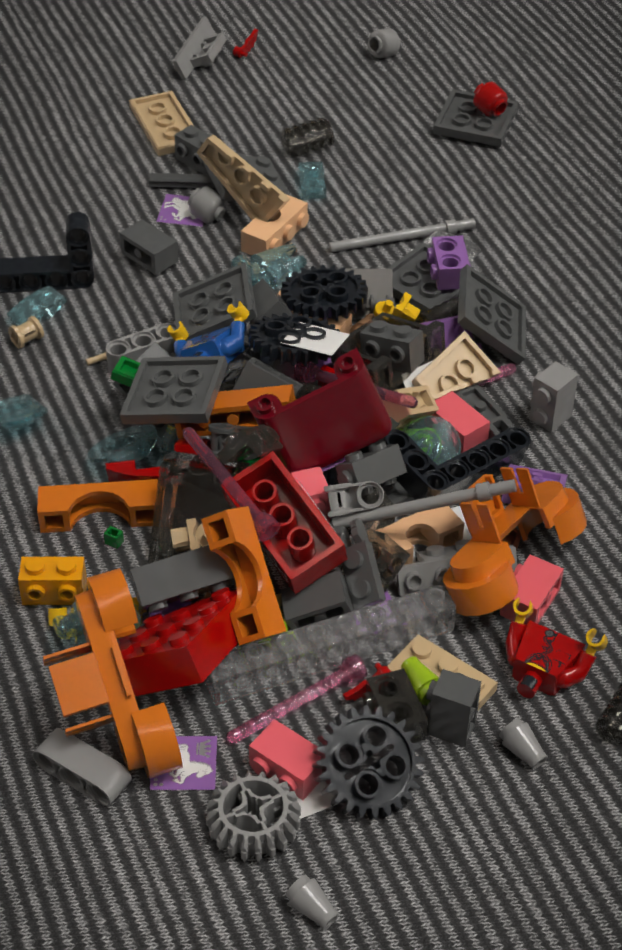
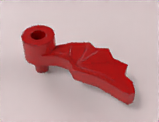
(249, 43)
(356, 692)

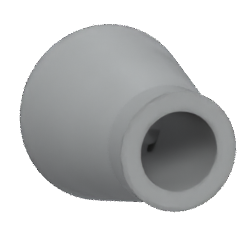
(522, 742)
(311, 901)

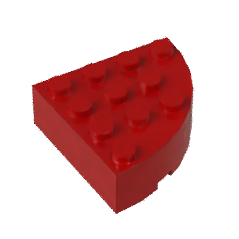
(180, 645)

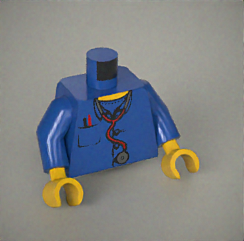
(221, 342)

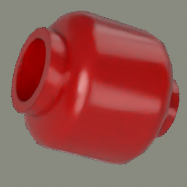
(490, 99)

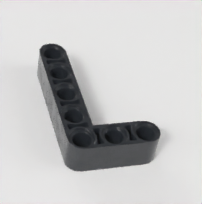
(56, 271)
(460, 472)

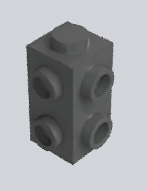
(378, 464)

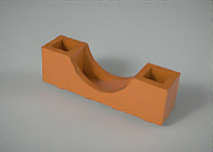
(65, 505)
(236, 541)

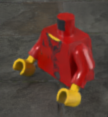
(546, 658)

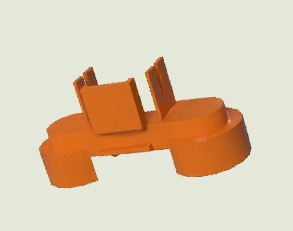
(482, 570)
(102, 679)

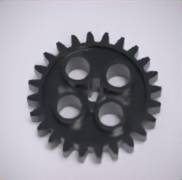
(324, 292)
(269, 332)
(351, 735)

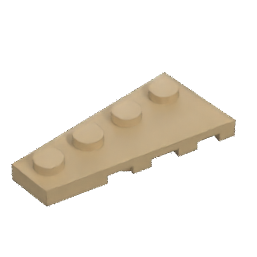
(246, 185)

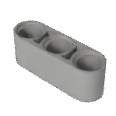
(136, 344)
(82, 767)

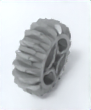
(244, 831)

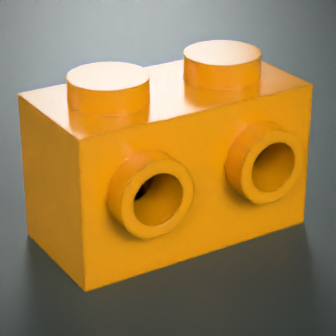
(51, 580)

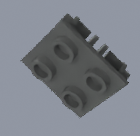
(379, 289)

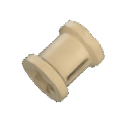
(26, 332)

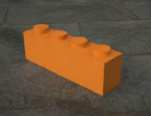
(233, 409)

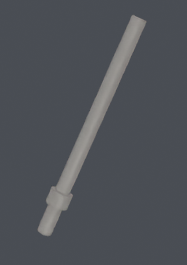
(449, 226)
(482, 492)

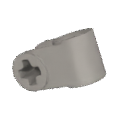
(351, 498)

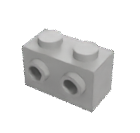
(553, 396)

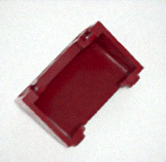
(328, 420)

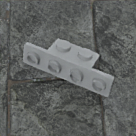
(199, 48)
(431, 568)

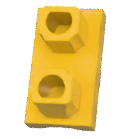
(402, 310)

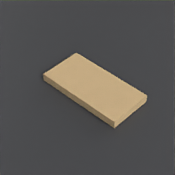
(160, 119)

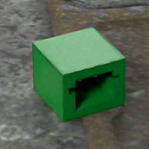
(113, 537)

